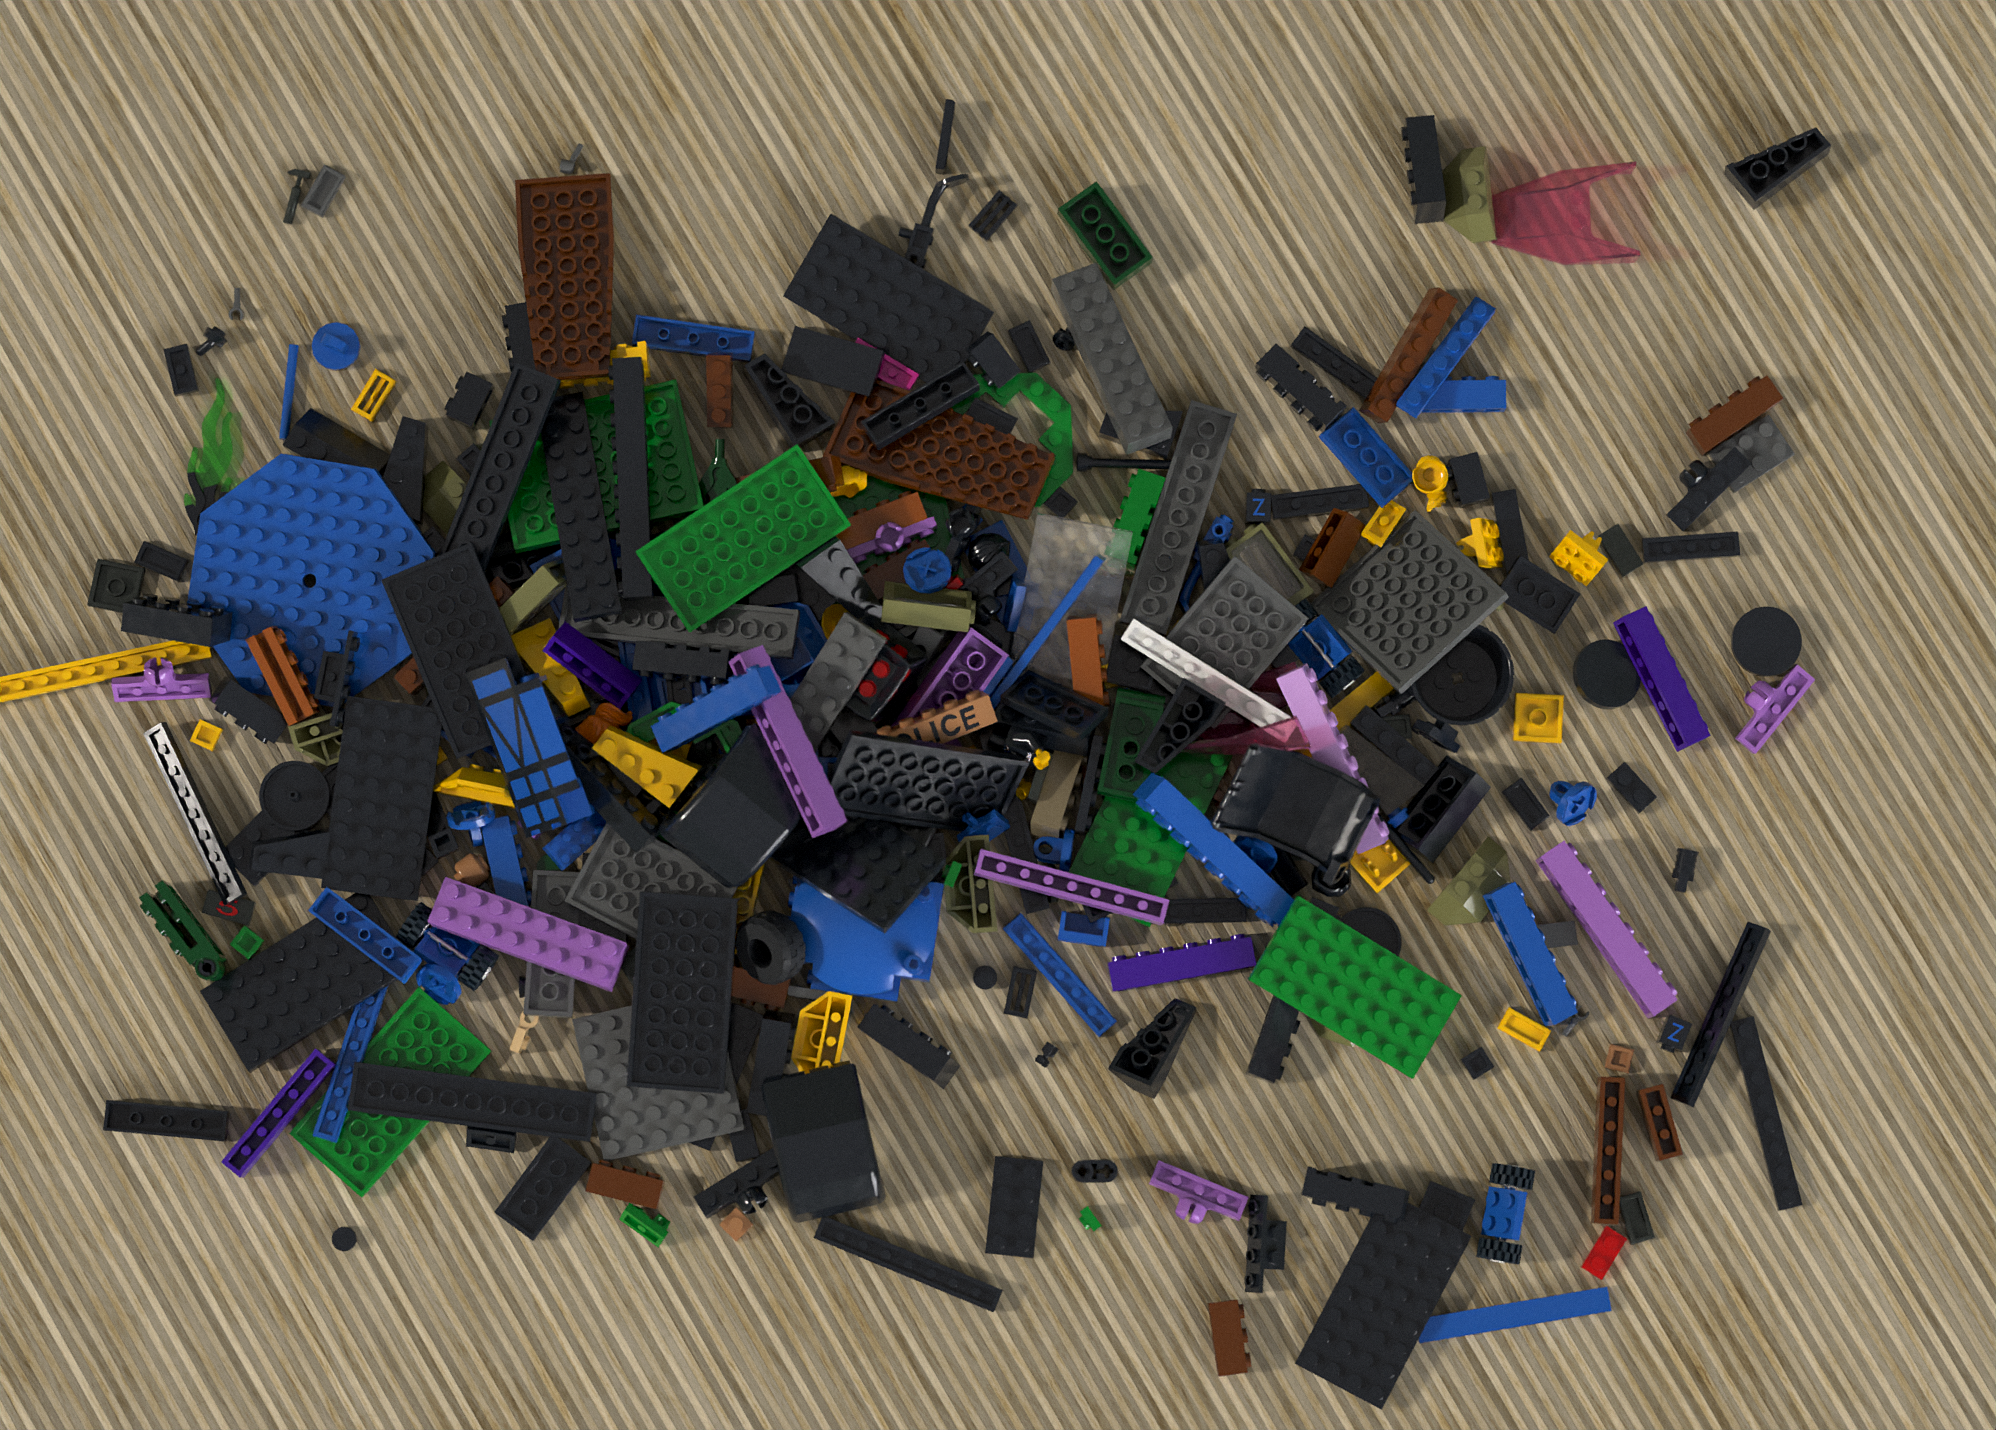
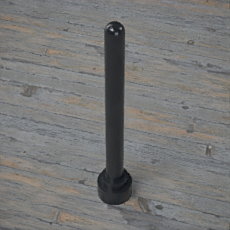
(1086, 462)
(1409, 855)

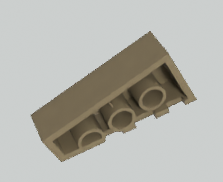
(1057, 795)

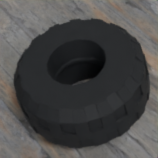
(770, 947)

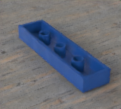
(693, 338)
(575, 840)
(365, 935)

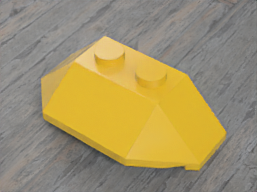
(476, 785)
(821, 1032)

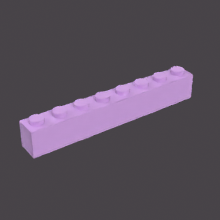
(1326, 742)

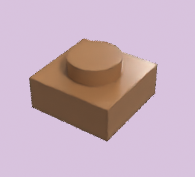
(736, 1224)

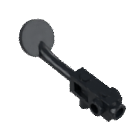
(922, 235)

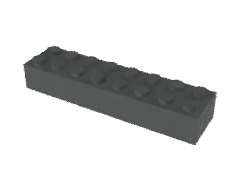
(1111, 358)

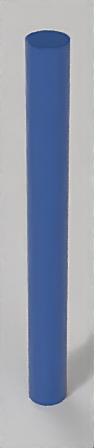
(288, 391)

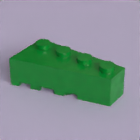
(1139, 510)

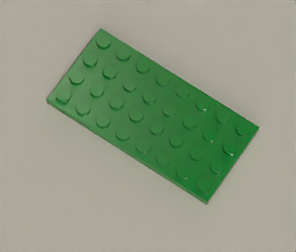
(743, 538)
(1126, 842)
(1354, 987)
(415, 1038)

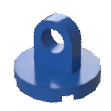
(336, 346)
(927, 570)
(1573, 802)
(471, 817)
(1061, 850)
(1258, 851)
(439, 983)

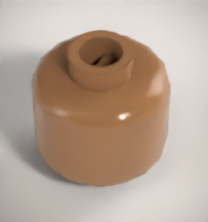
(472, 870)

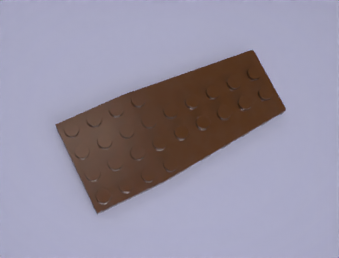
(568, 272)
(944, 456)

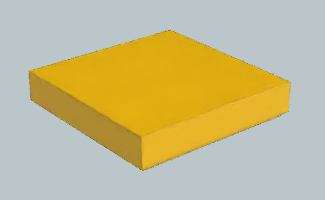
(1538, 718)

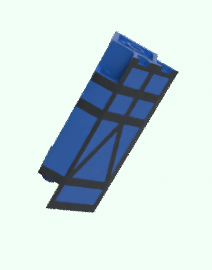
(528, 748)

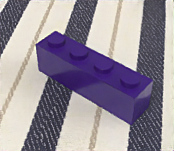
(592, 665)

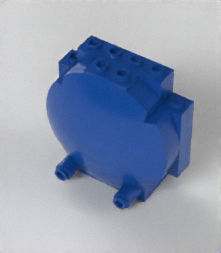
(857, 956)

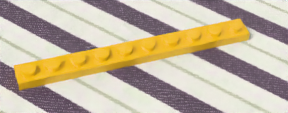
(97, 669)

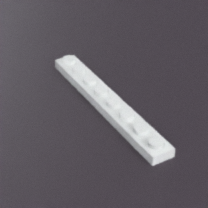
(1201, 674)

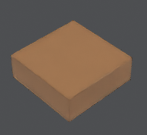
(1619, 1058)

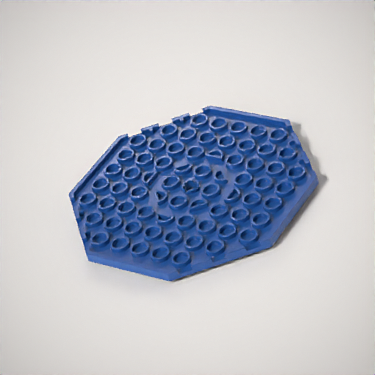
(297, 522)

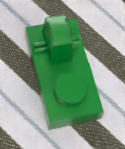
(652, 1230)

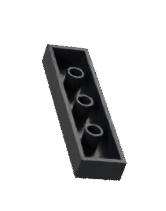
(920, 405)
(166, 1120)

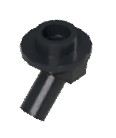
(214, 337)
(1063, 340)

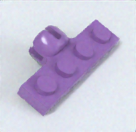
(891, 537)
(161, 684)
(1772, 706)
(1197, 1194)

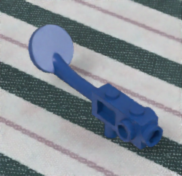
(1220, 523)

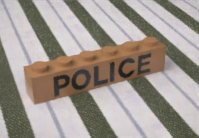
(947, 722)

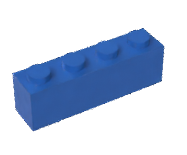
(1469, 396)
(504, 860)

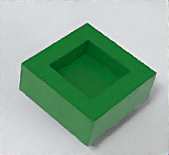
(950, 874)
(247, 942)
(1088, 1219)

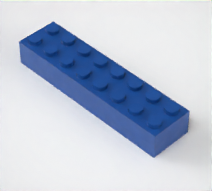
(1214, 849)

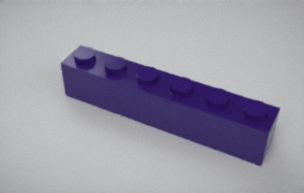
(1661, 678)
(1181, 964)
(279, 1113)

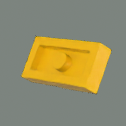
(1383, 523)

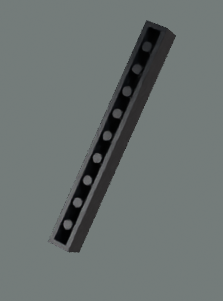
(632, 474)

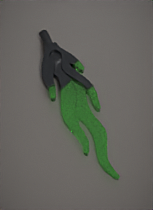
(213, 464)

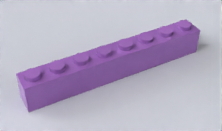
(793, 752)
(1071, 887)

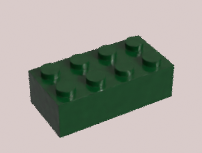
(1105, 235)

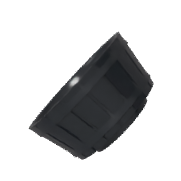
(1486, 678)

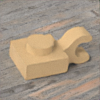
(520, 1038)

